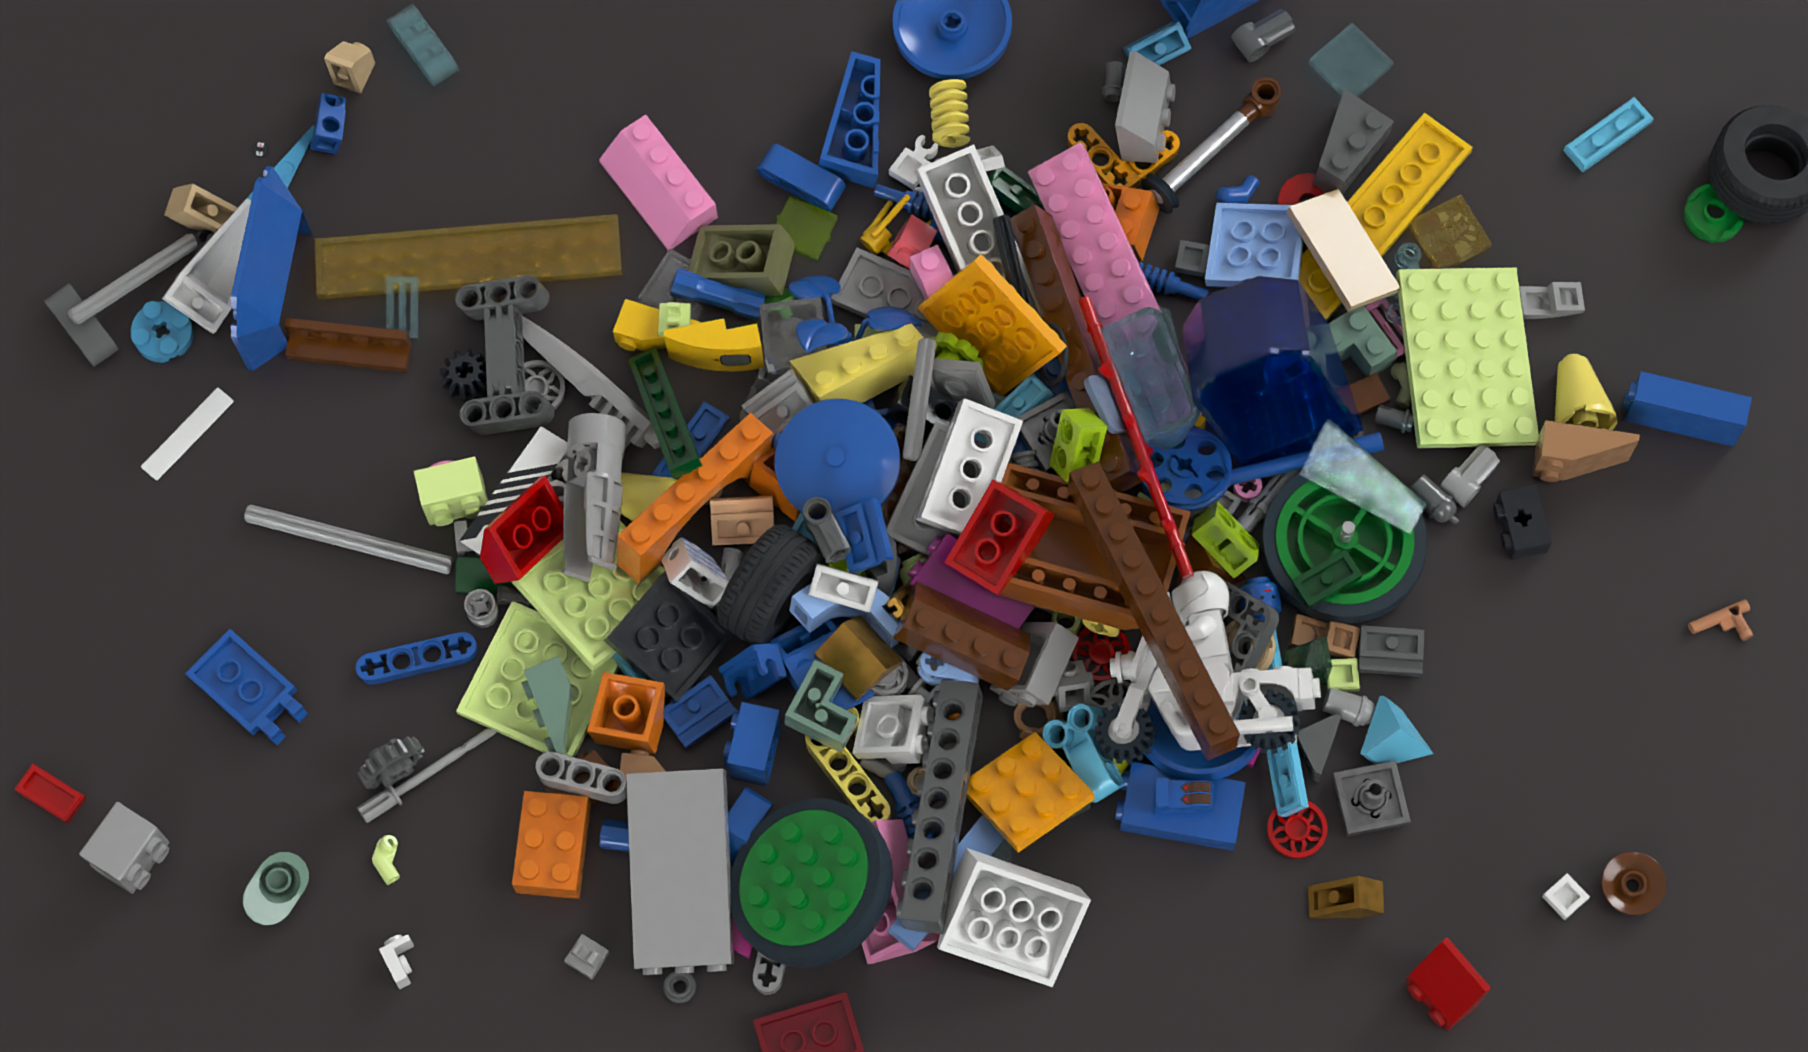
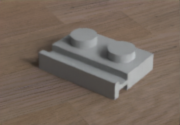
(779, 402)

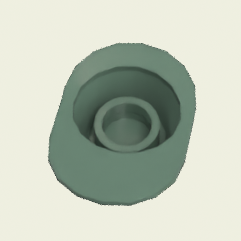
(275, 888)

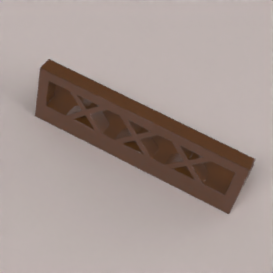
(347, 345)

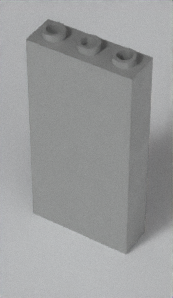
(680, 870)

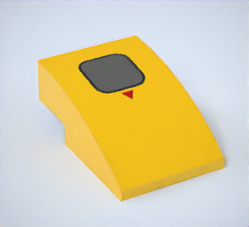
(715, 348)

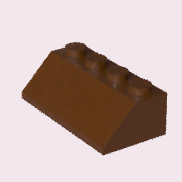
(963, 637)

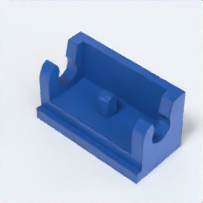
(754, 670)

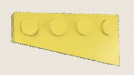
(861, 366)

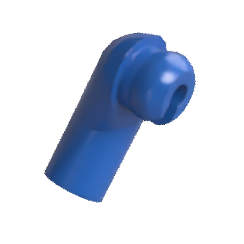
(1238, 194)

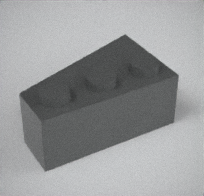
(1351, 143)

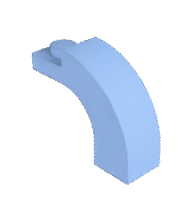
(815, 611)

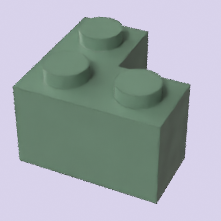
(1362, 339)
(814, 712)

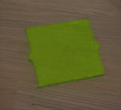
(807, 226)

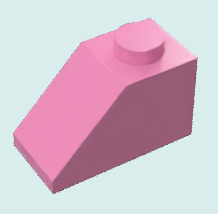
(929, 270)

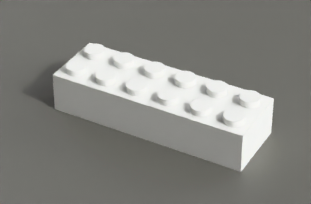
(965, 210)

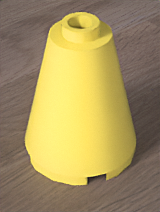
(1581, 395)
(641, 492)

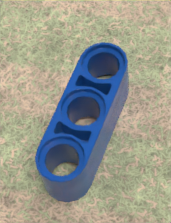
(801, 177)

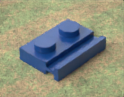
(866, 535)
(698, 712)

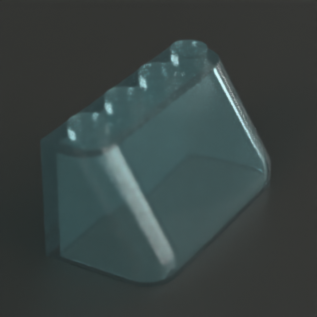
(1152, 376)

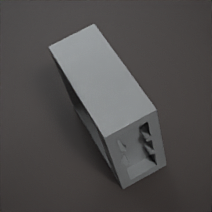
(1048, 657)

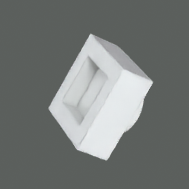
(1566, 896)

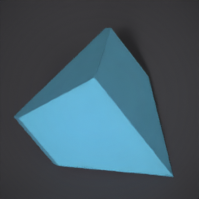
(1392, 736)

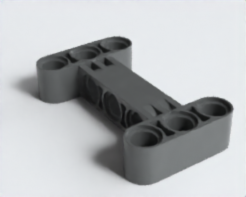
(504, 355)

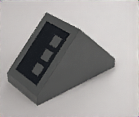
(1315, 743)

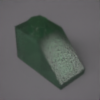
(1311, 655)

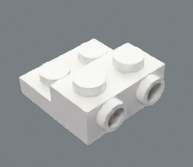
(893, 728)

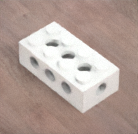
(959, 448)

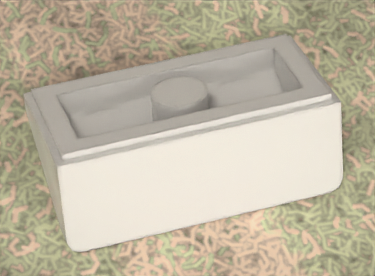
(843, 587)

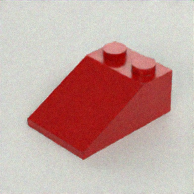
(999, 536)
(1447, 985)

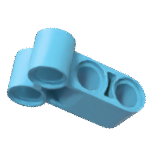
(1083, 750)

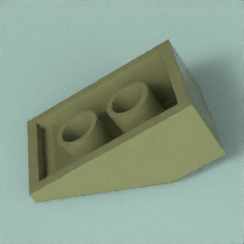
(744, 256)

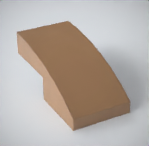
(1341, 637)

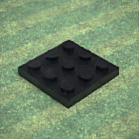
(669, 637)

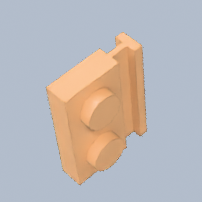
(740, 519)

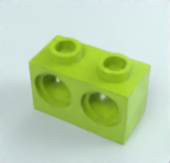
(1077, 441)
(1225, 539)

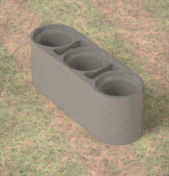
(571, 766)

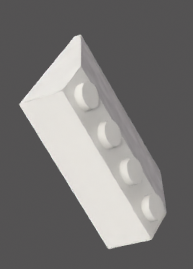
(1011, 917)

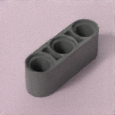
(89, 335)

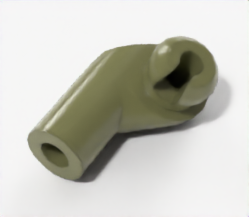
(1400, 373)

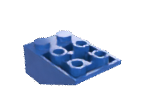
(797, 653)

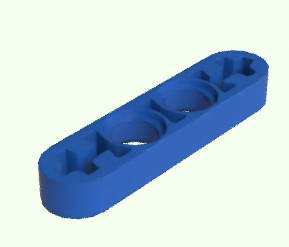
(417, 662)

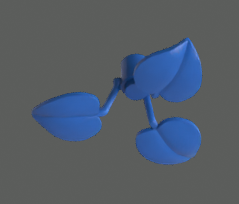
(817, 332)

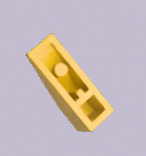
(639, 327)

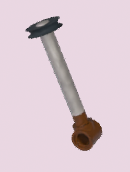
(1253, 108)

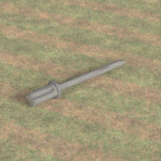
(390, 796)

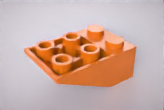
(1136, 213)

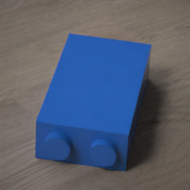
(1686, 408)
(1208, 829)

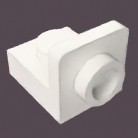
(398, 965)

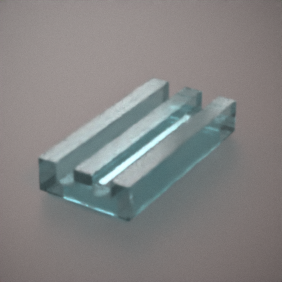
(390, 280)

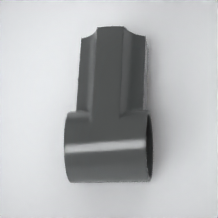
(1256, 38)
(825, 530)

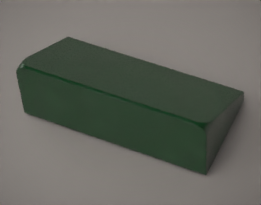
(473, 575)

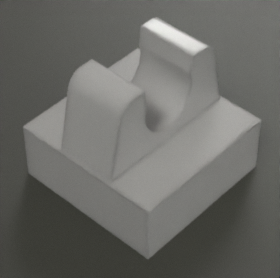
(586, 956)

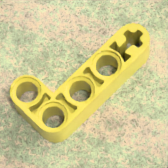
(848, 776)

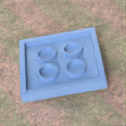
(1252, 243)

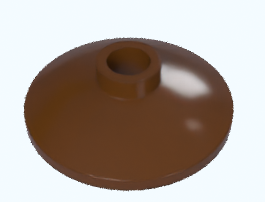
(1644, 872)

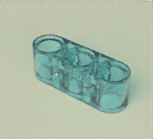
(423, 45)

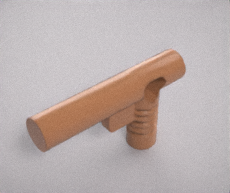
(1725, 620)

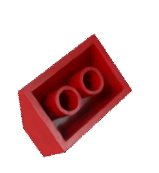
(523, 533)

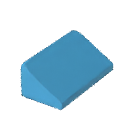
(1161, 44)

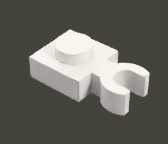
(909, 161)

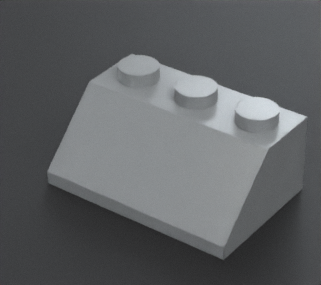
(1143, 110)

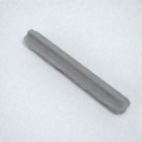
(133, 279)

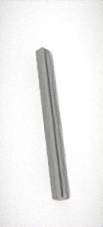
(348, 539)

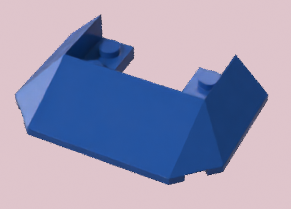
(264, 270)

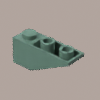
(554, 698)

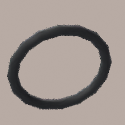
(1065, 360)

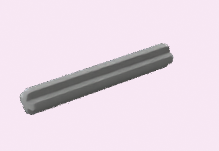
(919, 399)

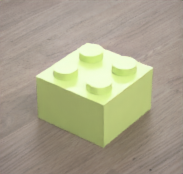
(451, 491)

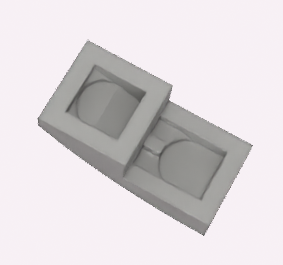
(1552, 301)

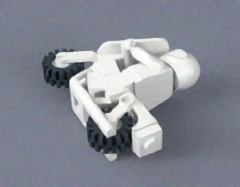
(1265, 721)

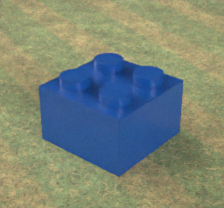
(753, 743)

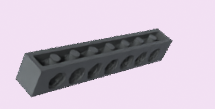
(930, 913)

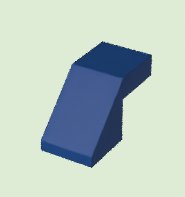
(744, 817)

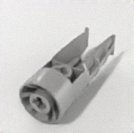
(592, 493)

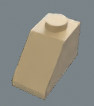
(350, 65)
(198, 208)

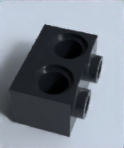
(940, 406)

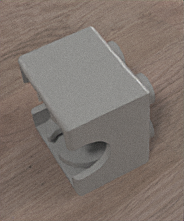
(125, 848)

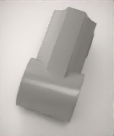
(1465, 481)

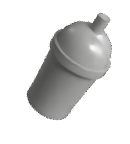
(1351, 707)

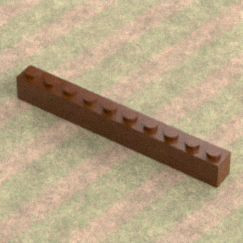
(1059, 303)
(1153, 611)

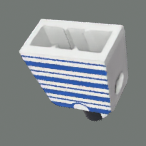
(687, 565)

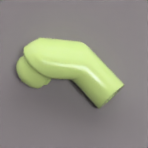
(383, 858)

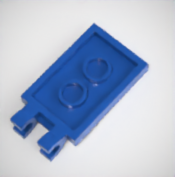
(246, 686)

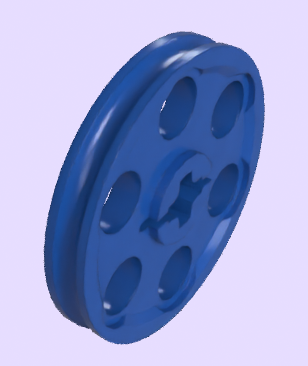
(1199, 467)

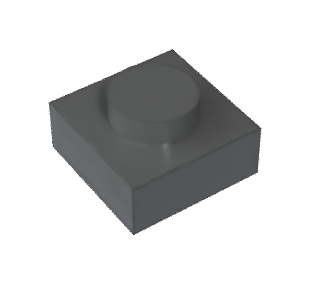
(1192, 258)

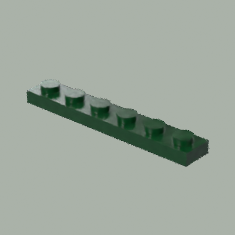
(665, 413)

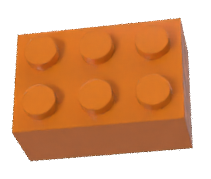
(551, 844)

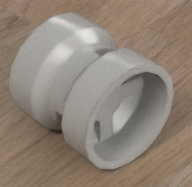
(477, 603)

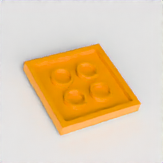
(1027, 792)

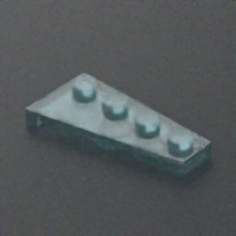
(1356, 476)

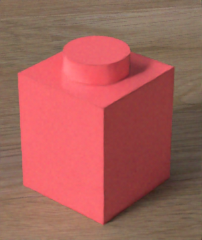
(911, 239)

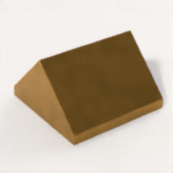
(859, 655)

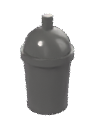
(1439, 504)

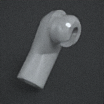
(881, 767)

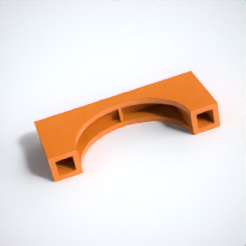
(651, 533)

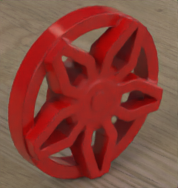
(1099, 652)
(1297, 830)

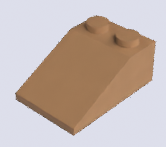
(1575, 450)

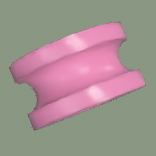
(1257, 484)

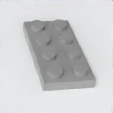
(877, 283)

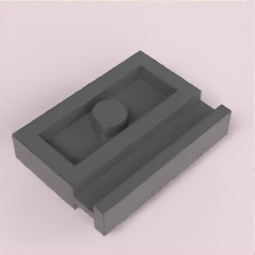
(1391, 651)

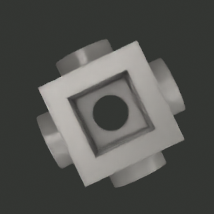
(1074, 686)

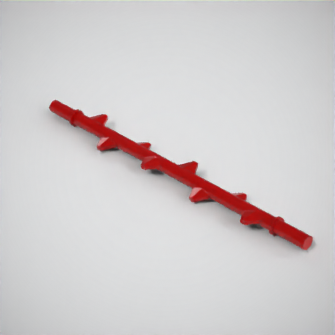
(1141, 448)

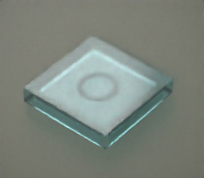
(1351, 61)

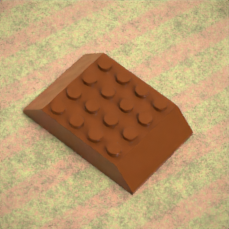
(1066, 565)

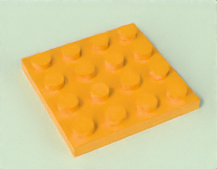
(994, 320)

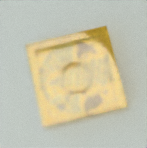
(1449, 233)

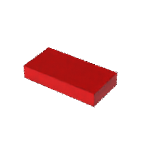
(50, 793)

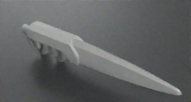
(592, 383)

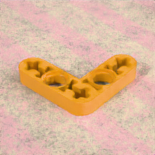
(1122, 168)

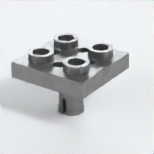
(1035, 428)
(1379, 780)

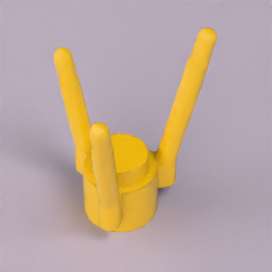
(876, 236)

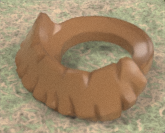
(1052, 712)

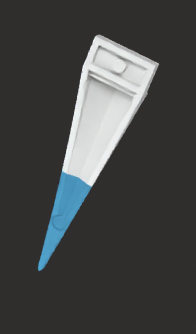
(207, 281)

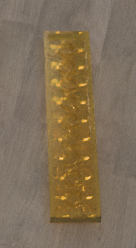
(468, 255)

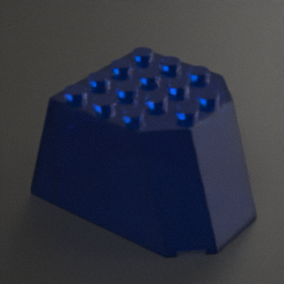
(1266, 369)

